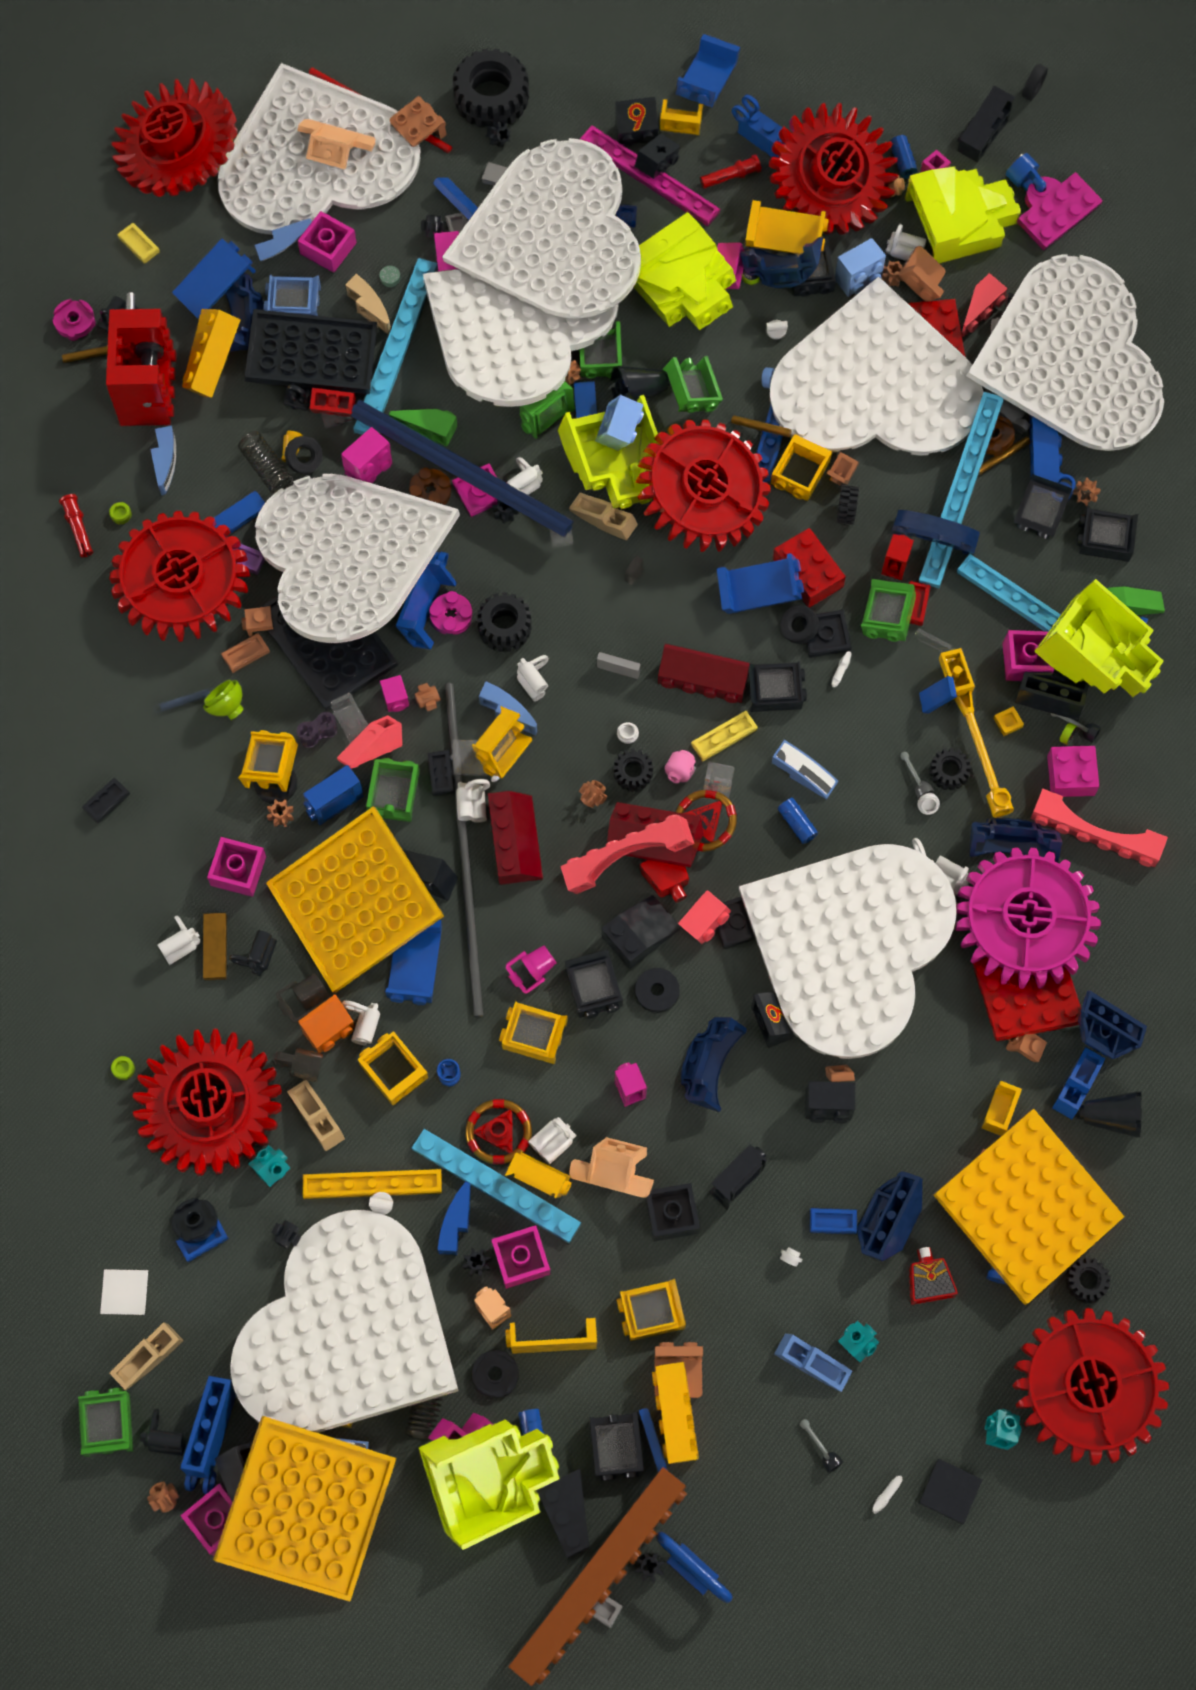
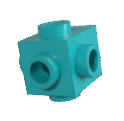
(270, 1165)
(859, 1340)
(1003, 1429)

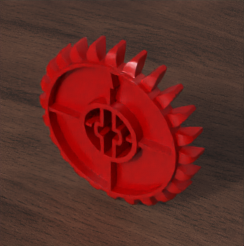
(176, 139)
(805, 181)
(704, 484)
(179, 574)
(231, 1127)
(1085, 1350)

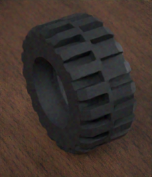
(487, 67)

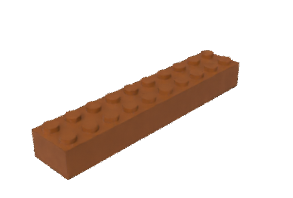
(597, 1577)

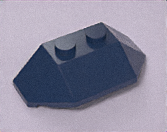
(1108, 1027)
(891, 1216)

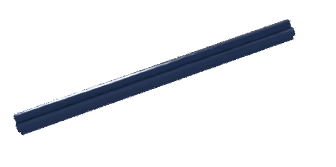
(462, 468)

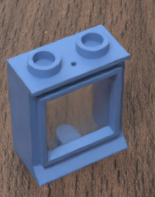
(293, 295)

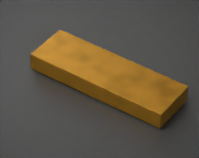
(215, 946)

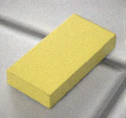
(138, 243)

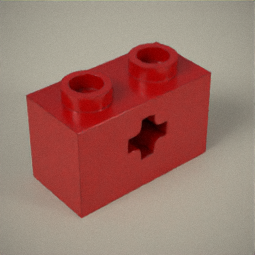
(332, 402)

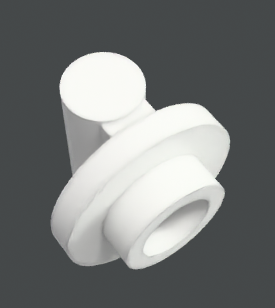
(776, 329)
(381, 1203)

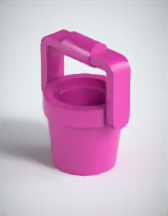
(537, 963)

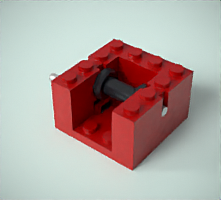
(140, 366)

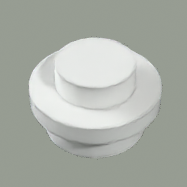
(627, 733)
(928, 803)
(791, 1256)

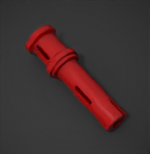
(739, 170)
(74, 517)

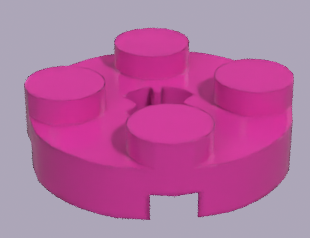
(76, 329)
(447, 602)

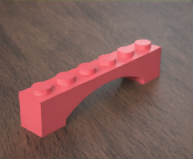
(1142, 847)
(583, 871)

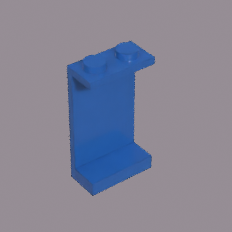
(708, 71)
(212, 277)
(760, 585)
(418, 602)
(415, 968)

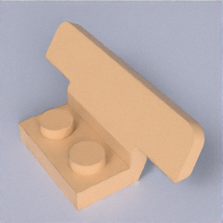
(332, 144)
(614, 1168)

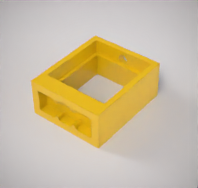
(809, 451)
(406, 1085)

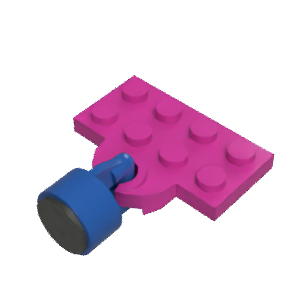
(1051, 204)

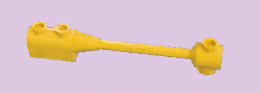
(956, 667)

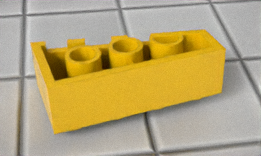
(209, 351)
(676, 1413)

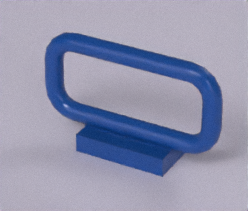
(693, 1568)

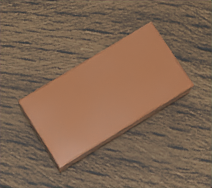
(245, 652)
(839, 1073)

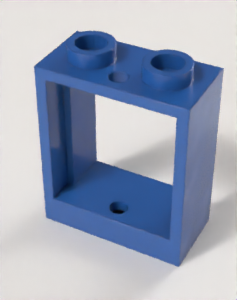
(332, 795)

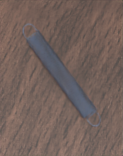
(184, 699)

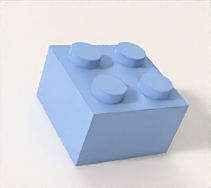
(859, 267)
(620, 423)

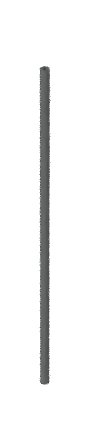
(465, 867)

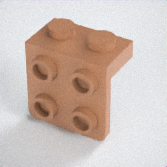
(417, 122)
(923, 274)
(688, 1353)

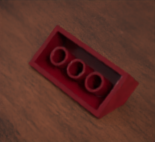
(703, 673)
(634, 818)
(515, 837)

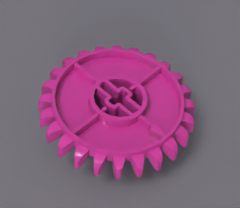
(1054, 909)

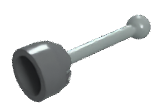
(921, 787)

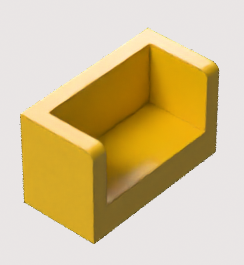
(680, 120)
(1001, 1108)

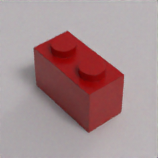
(897, 556)

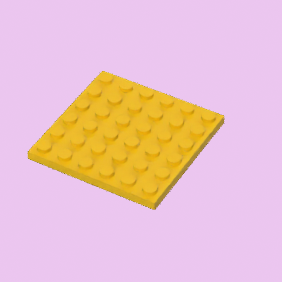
(354, 899)
(1028, 1206)
(305, 1509)

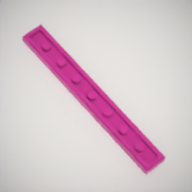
(662, 184)

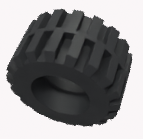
(504, 606)

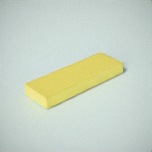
(724, 736)

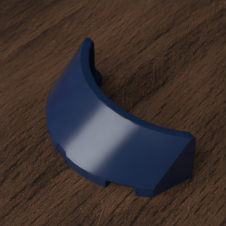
(780, 270)
(242, 302)
(936, 530)
(1008, 833)
(705, 1060)

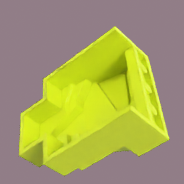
(961, 211)
(684, 274)
(604, 466)
(1101, 643)
(488, 1479)

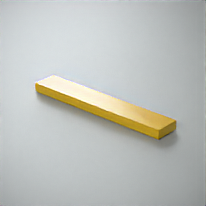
(369, 1183)

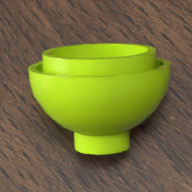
(225, 700)

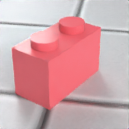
(705, 917)

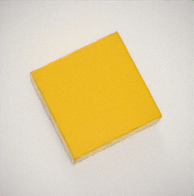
(1008, 721)

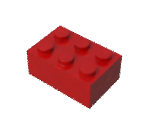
(818, 569)

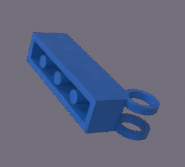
(757, 126)
(1045, 453)
(208, 1433)

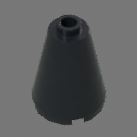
(635, 381)
(1115, 1113)

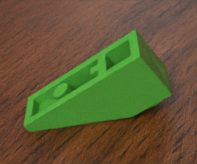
(431, 423)
(1139, 600)

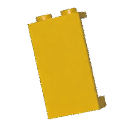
(783, 229)
(553, 1345)

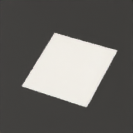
(124, 1292)

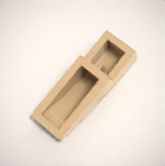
(368, 302)
(603, 516)
(316, 1115)
(146, 1356)

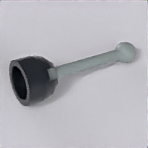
(1089, 731)
(830, 1460)

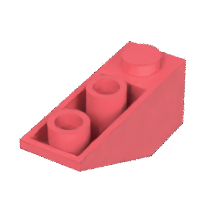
(987, 296)
(375, 740)

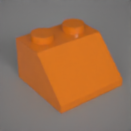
(327, 1024)

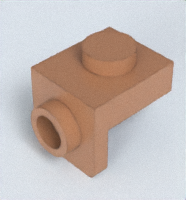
(842, 469)
(257, 620)
(1028, 1045)

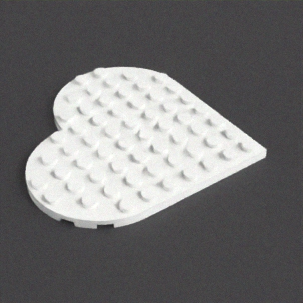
(268, 173)
(553, 232)
(501, 344)
(1071, 357)
(876, 375)
(347, 552)
(847, 942)
(349, 1334)

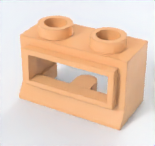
(492, 1307)

